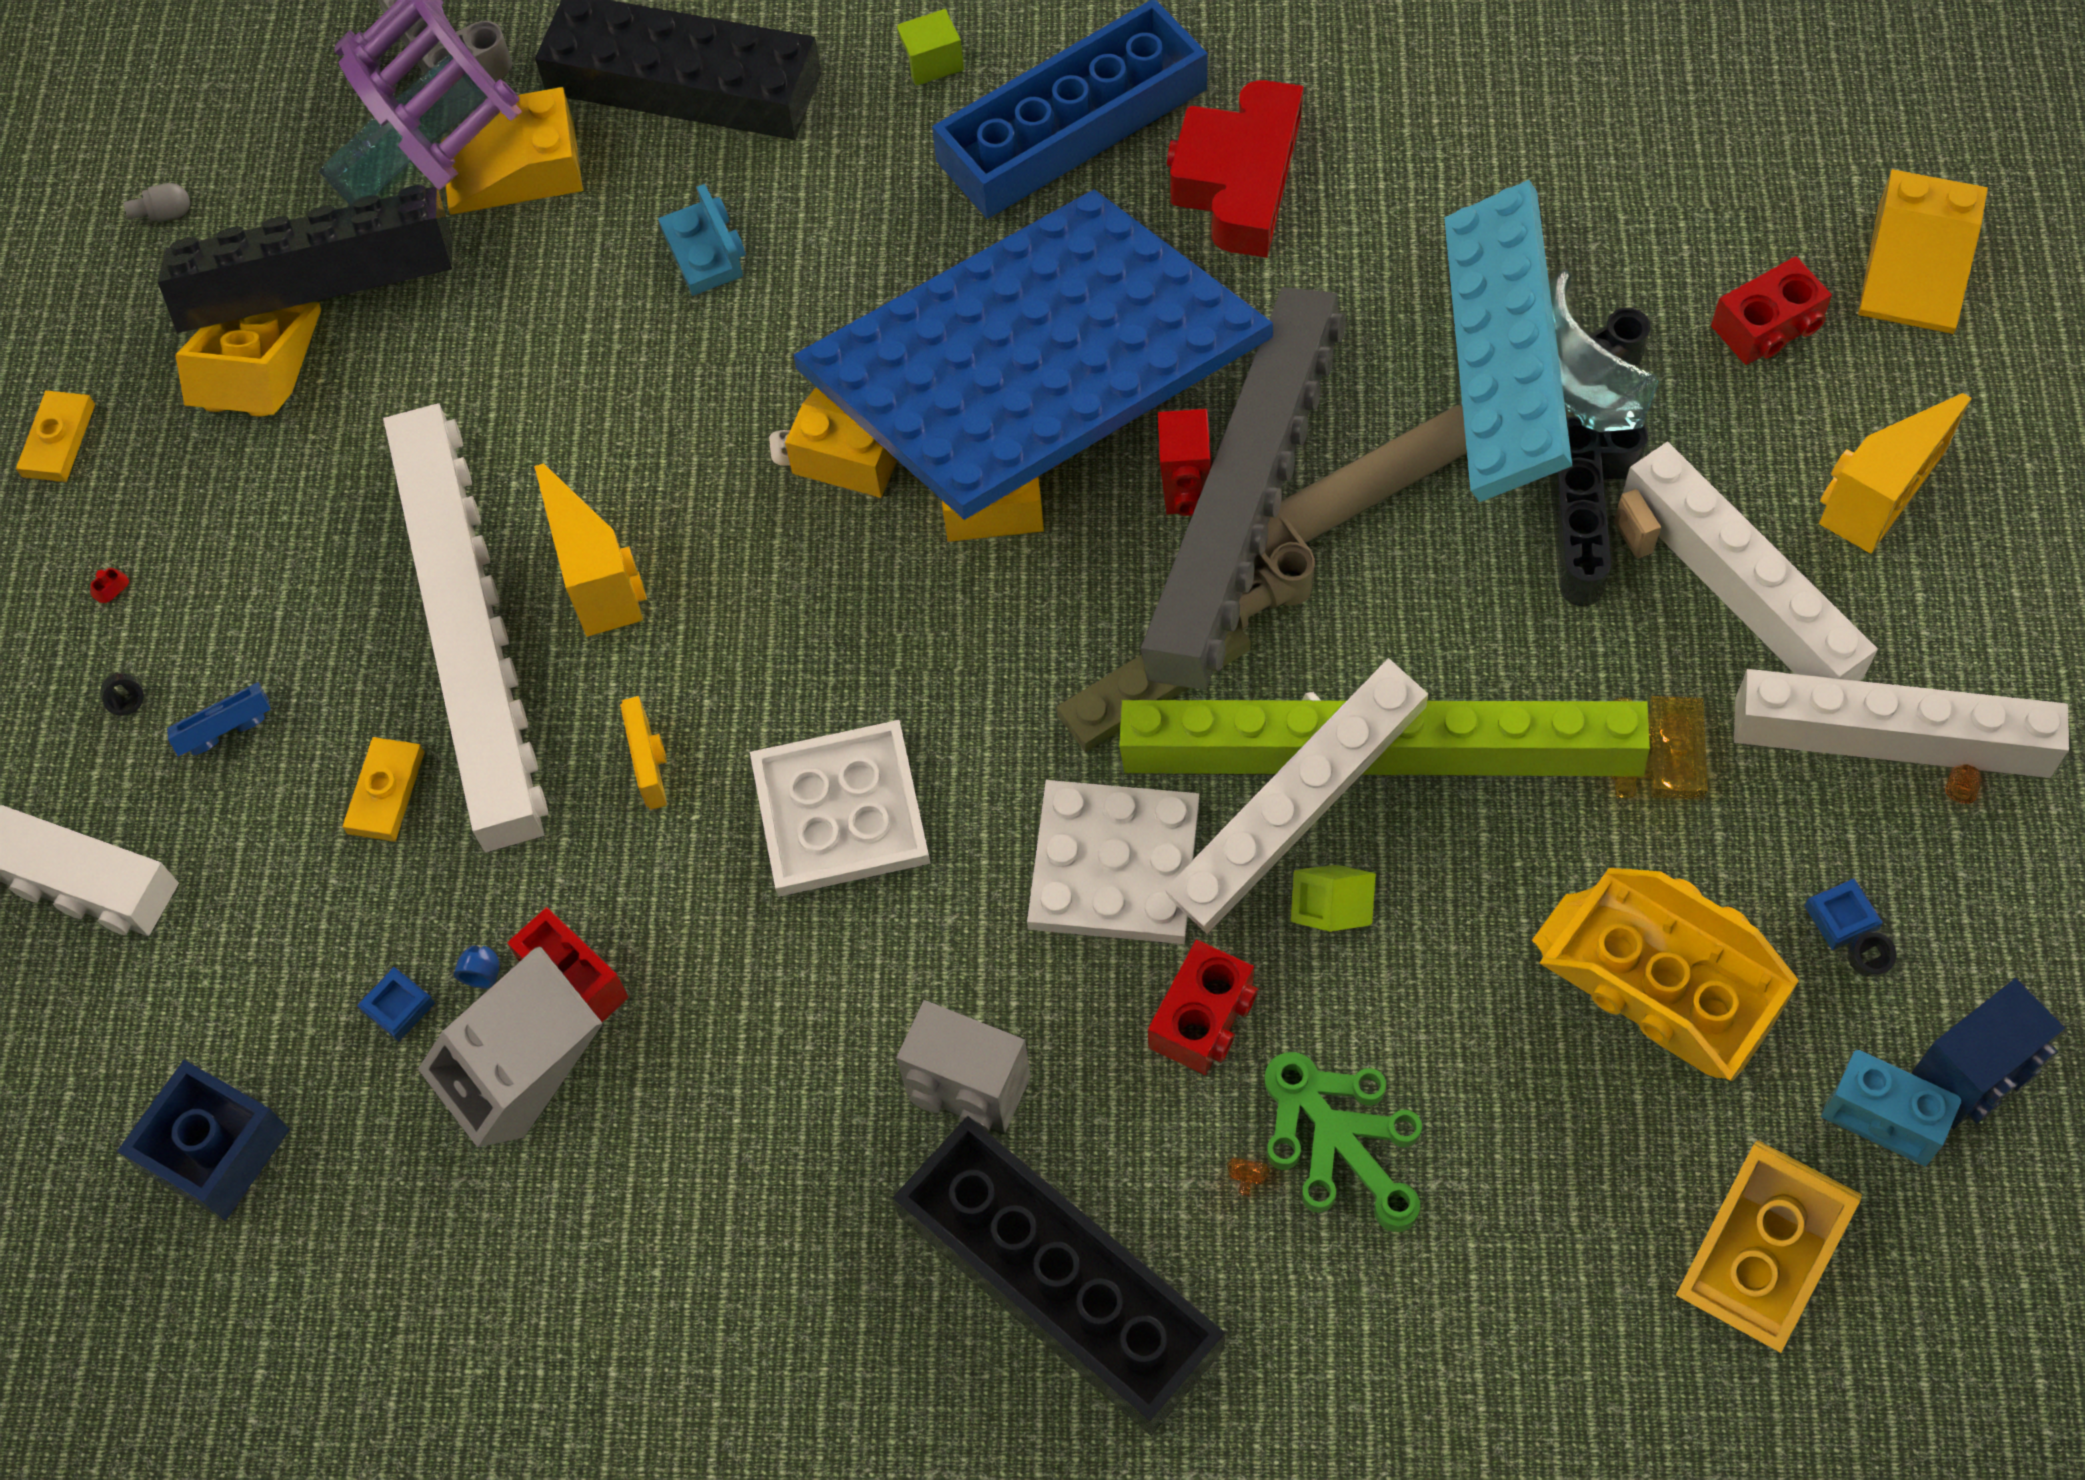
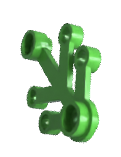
(1337, 1132)

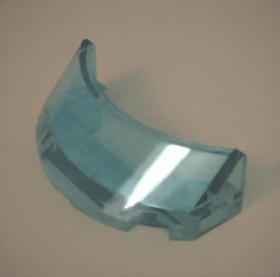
(373, 153)
(1594, 382)

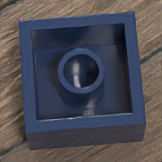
(1992, 1051)
(204, 1140)

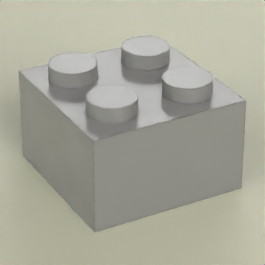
(963, 1067)

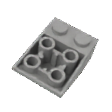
(510, 1051)

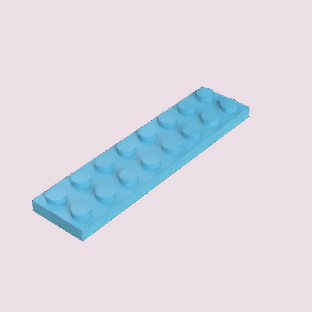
(1506, 343)

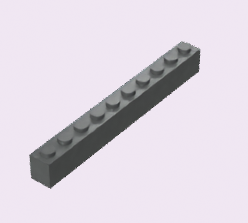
(1242, 491)

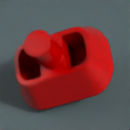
(108, 584)

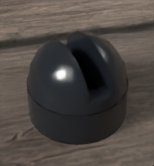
(113, 700)
(1874, 966)

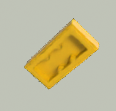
(55, 436)
(646, 752)
(383, 789)

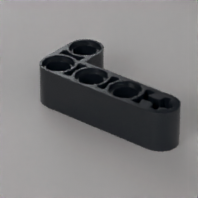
(1586, 510)

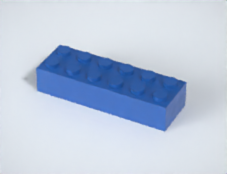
(1070, 107)

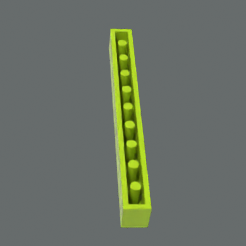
(1441, 740)

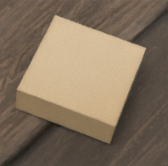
(1637, 523)

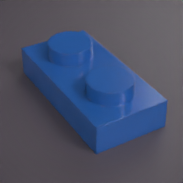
(202, 729)

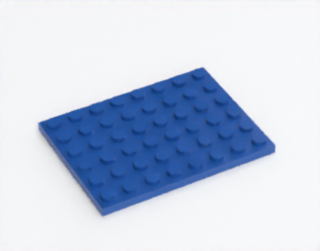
(1031, 351)

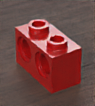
(1771, 311)
(1184, 458)
(577, 962)
(1192, 1004)

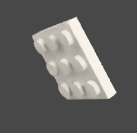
(839, 808)
(1109, 859)

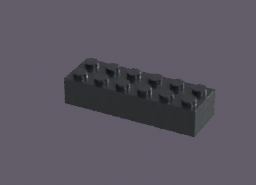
(680, 65)
(305, 258)
(1060, 1274)

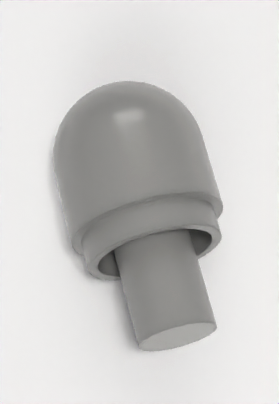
(160, 203)

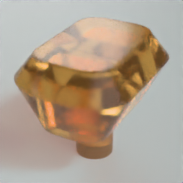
(1963, 784)
(1247, 1171)

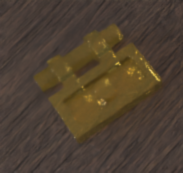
(1676, 750)

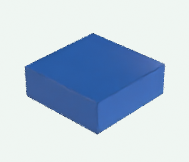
(1843, 914)
(396, 1004)

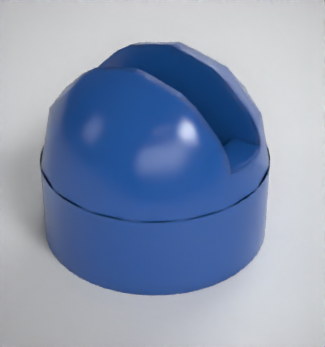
(477, 967)

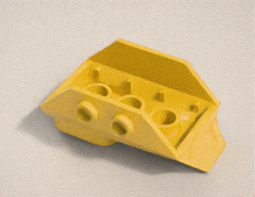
(1671, 964)

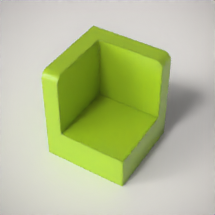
(931, 46)
(1333, 897)

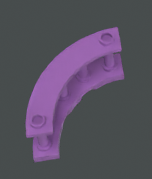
(376, 88)

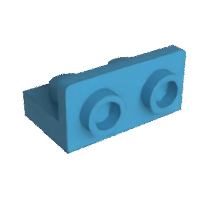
(702, 243)
(1892, 1108)

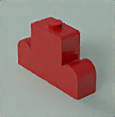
(1238, 164)

